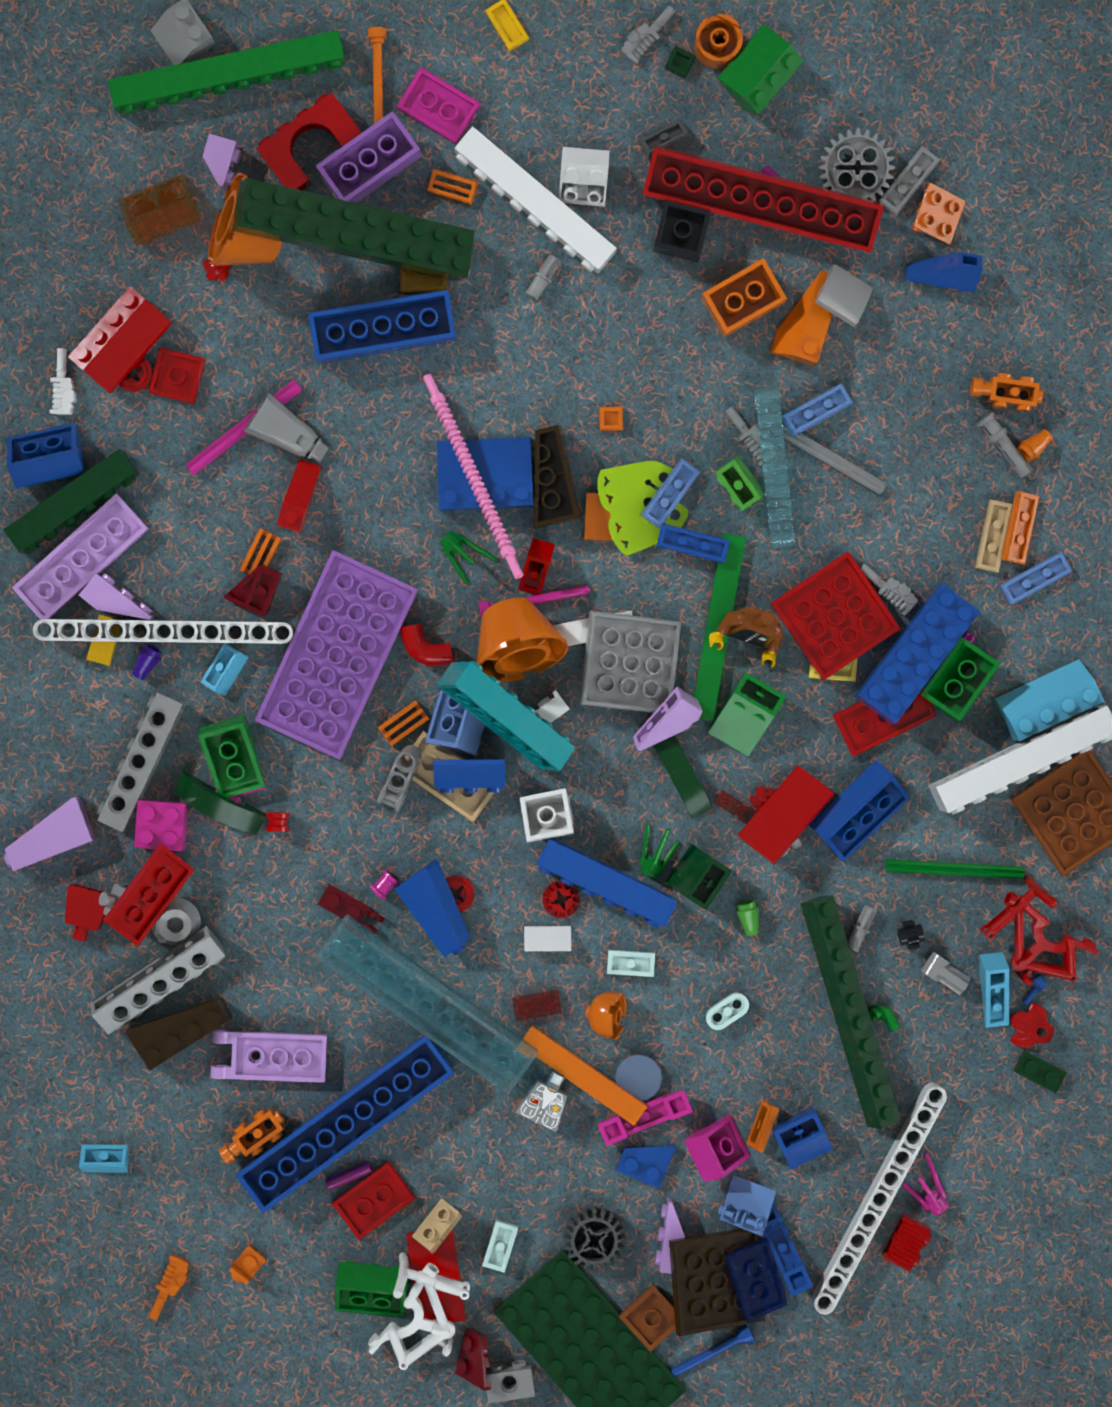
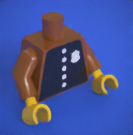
(753, 627)

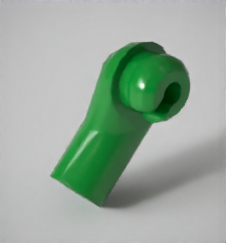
(885, 1014)

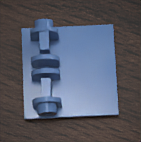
(747, 1205)

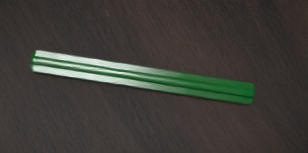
(954, 869)

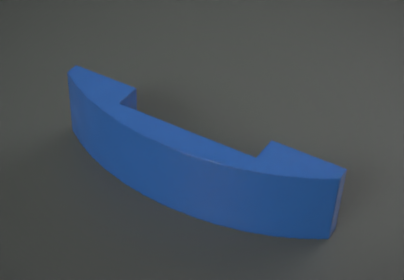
(786, 1254)

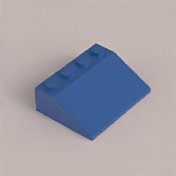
(501, 463)

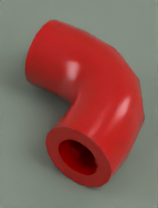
(422, 650)

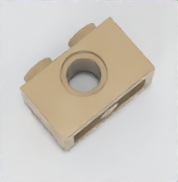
(437, 1226)

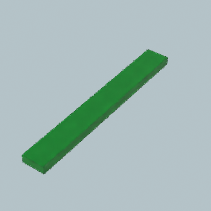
(721, 603)

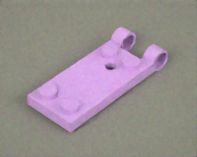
(282, 1056)

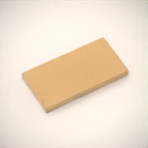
(465, 803)

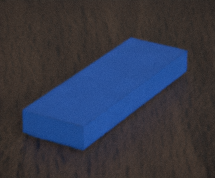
(692, 543)

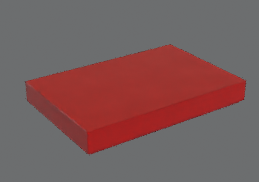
(373, 1200)

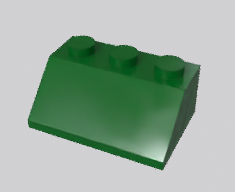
(760, 69)
(960, 680)
(368, 1290)

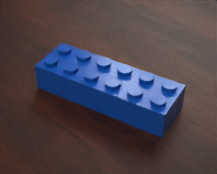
(382, 327)
(916, 654)
(607, 882)

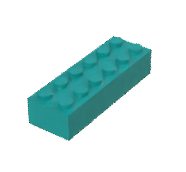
(506, 715)

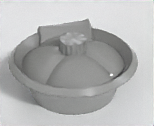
(177, 922)

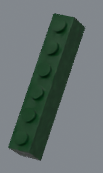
(71, 501)

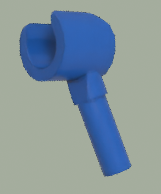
(1039, 984)

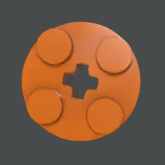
(709, 31)

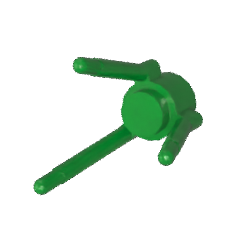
(453, 544)
(652, 865)

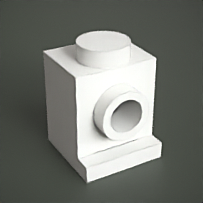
(551, 708)

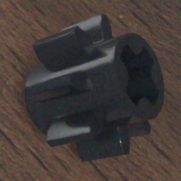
(910, 934)

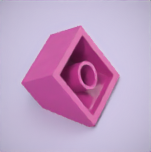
(717, 1149)

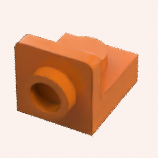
(247, 1265)

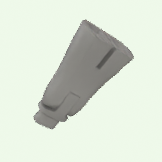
(282, 428)

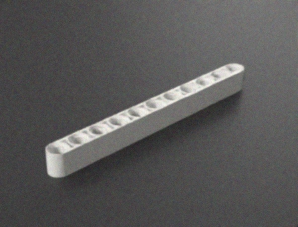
(152, 635)
(878, 1209)

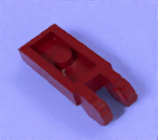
(342, 903)

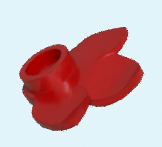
(1027, 1025)

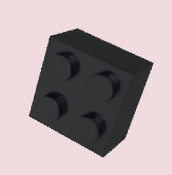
(682, 231)

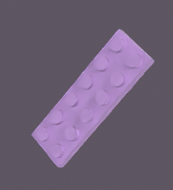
(80, 557)

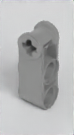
(395, 791)

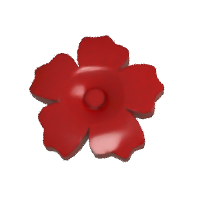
(216, 271)
(762, 796)

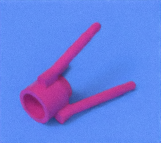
(935, 1200)

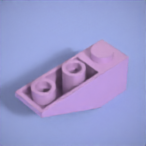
(106, 597)
(671, 1230)

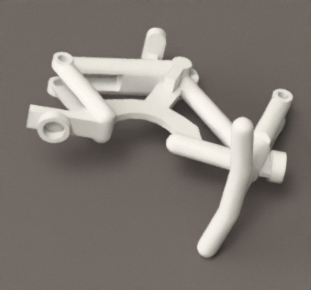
(441, 1329)

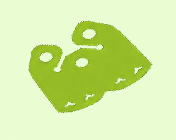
(628, 493)

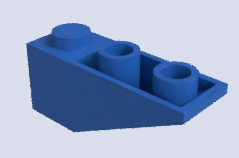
(952, 271)

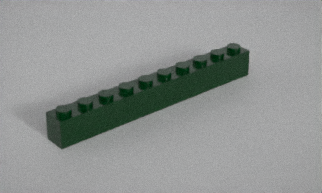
(850, 1011)

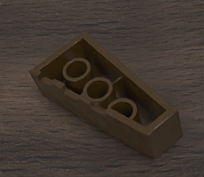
(170, 1034)

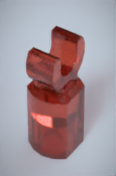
(733, 805)

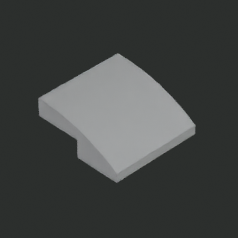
(844, 295)

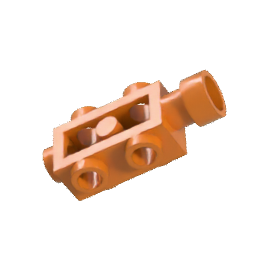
(1011, 391)
(260, 1132)

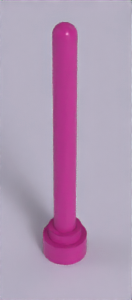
(547, 597)

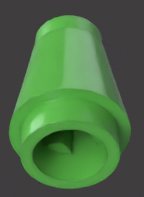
(749, 916)

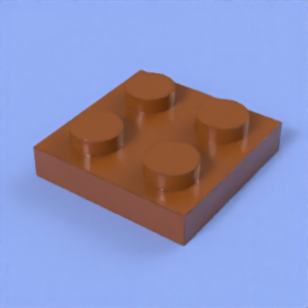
(650, 1317)

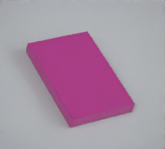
(438, 105)

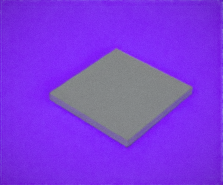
(629, 661)

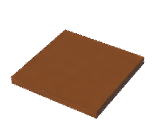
(1069, 811)

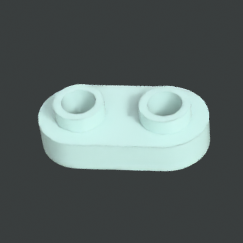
(728, 1012)

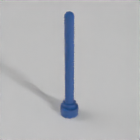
(742, 1336)

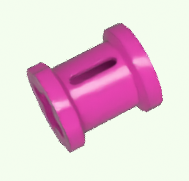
(384, 884)

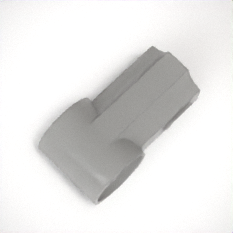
(943, 972)

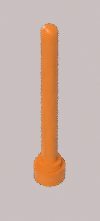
(377, 36)

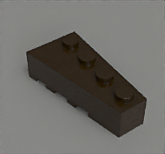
(554, 485)

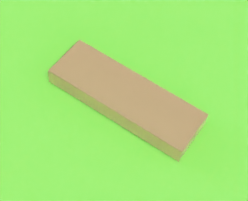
(993, 536)

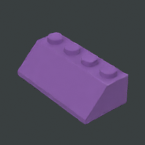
(369, 160)

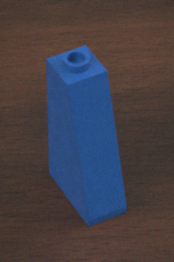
(434, 908)

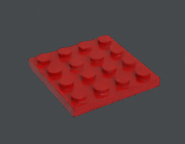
(835, 616)

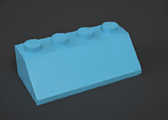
(1048, 700)

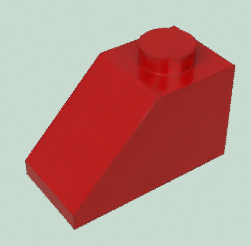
(536, 566)

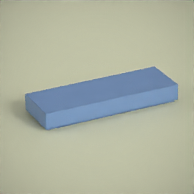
(817, 410)
(670, 493)
(1035, 578)

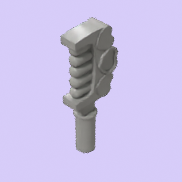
(641, 39)
(749, 436)
(892, 589)

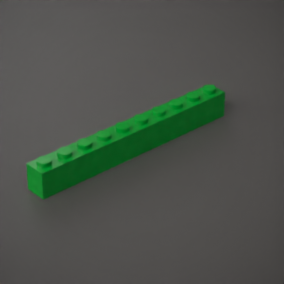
(227, 72)

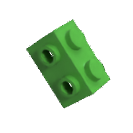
(740, 483)

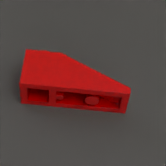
(299, 496)

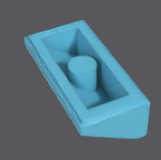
(224, 669)
(104, 1158)

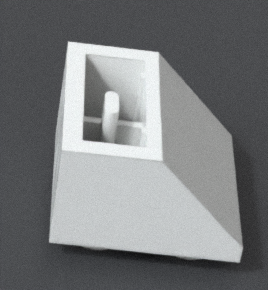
(584, 176)

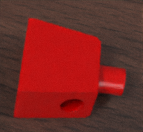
(83, 910)

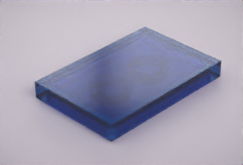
(756, 1280)

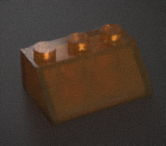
(159, 210)

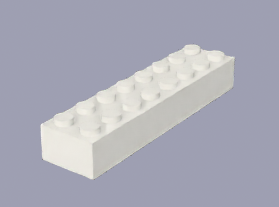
(1022, 759)

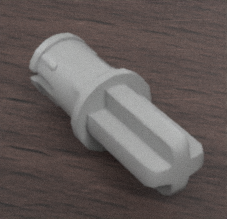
(543, 277)
(861, 927)

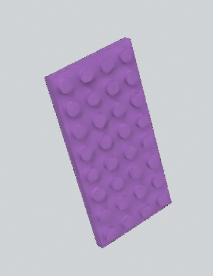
(336, 654)

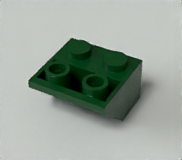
(698, 876)

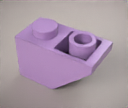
(220, 157)

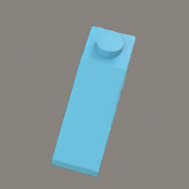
(994, 989)

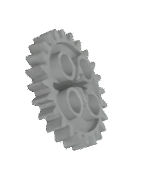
(857, 145)

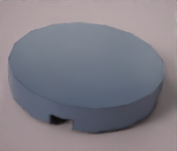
(639, 1076)

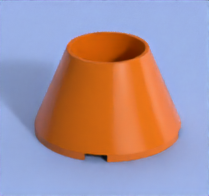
(233, 247)
(517, 640)

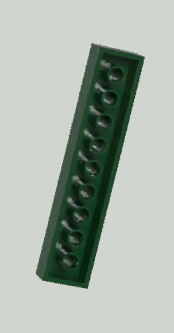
(352, 229)

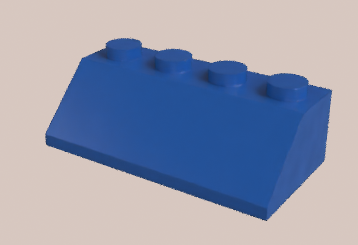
(859, 810)

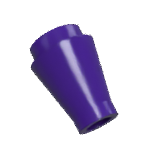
(146, 661)

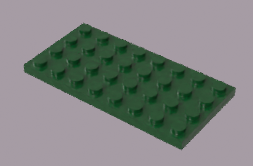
(584, 1342)

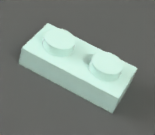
(631, 963)
(500, 1246)

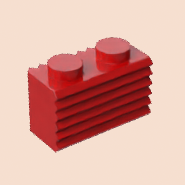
(906, 1242)

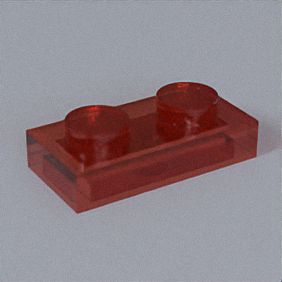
(537, 1005)

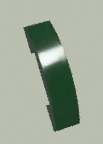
(683, 776)
(218, 806)

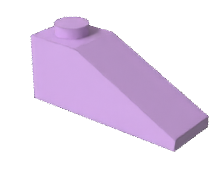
(671, 717)

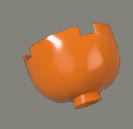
(606, 1014)

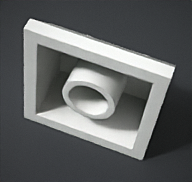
(547, 815)

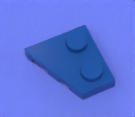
(646, 1162)

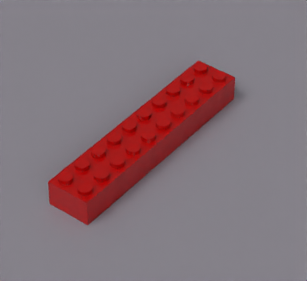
(763, 198)

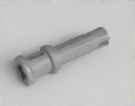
(998, 436)

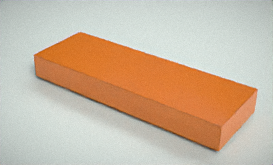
(1020, 528)

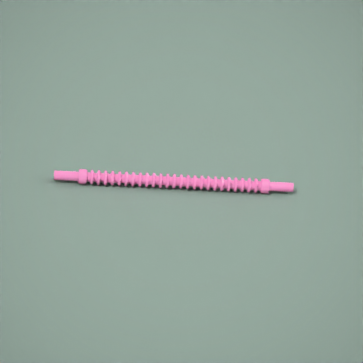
(507, 551)

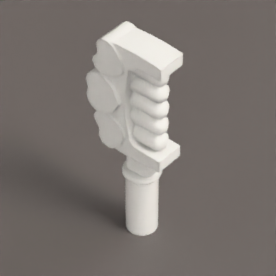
(63, 389)

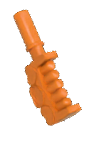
(172, 1281)

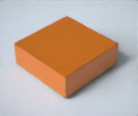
(611, 418)

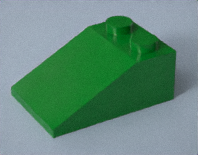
(232, 756)

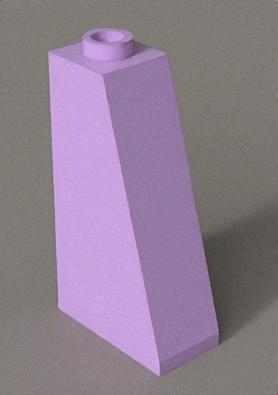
(57, 833)

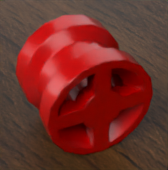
(277, 821)

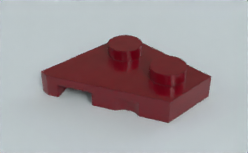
(256, 590)
(474, 1359)

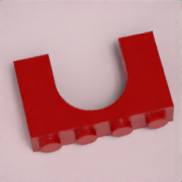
(324, 115)

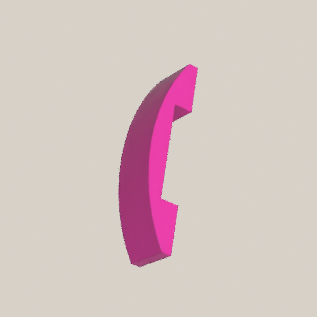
(659, 1110)

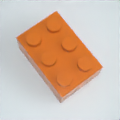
(743, 298)

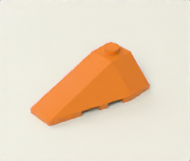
(804, 328)

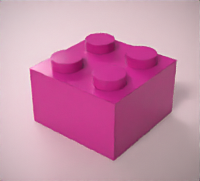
(161, 823)

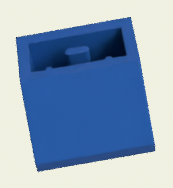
(801, 1137)

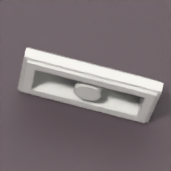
(547, 938)

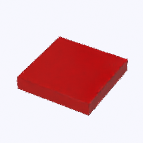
(177, 375)

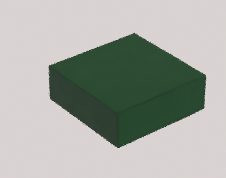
(680, 62)

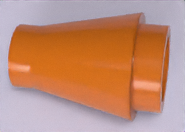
(1033, 446)

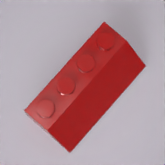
(120, 340)

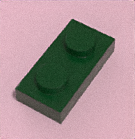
(1039, 1071)

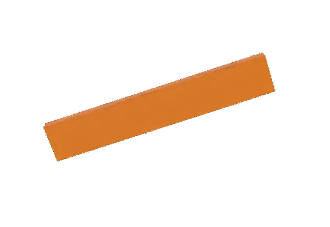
(585, 1076)

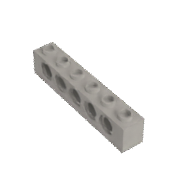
(107, 810)
(163, 968)

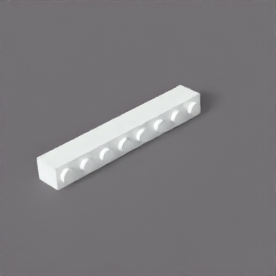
(534, 200)

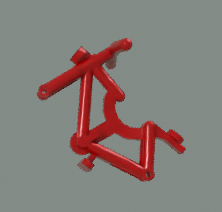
(1023, 959)

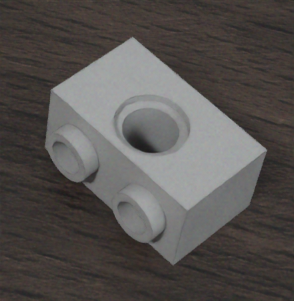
(521, 1388)

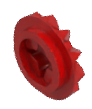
(145, 377)
(467, 891)
(556, 909)

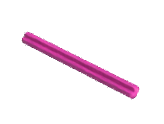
(236, 432)

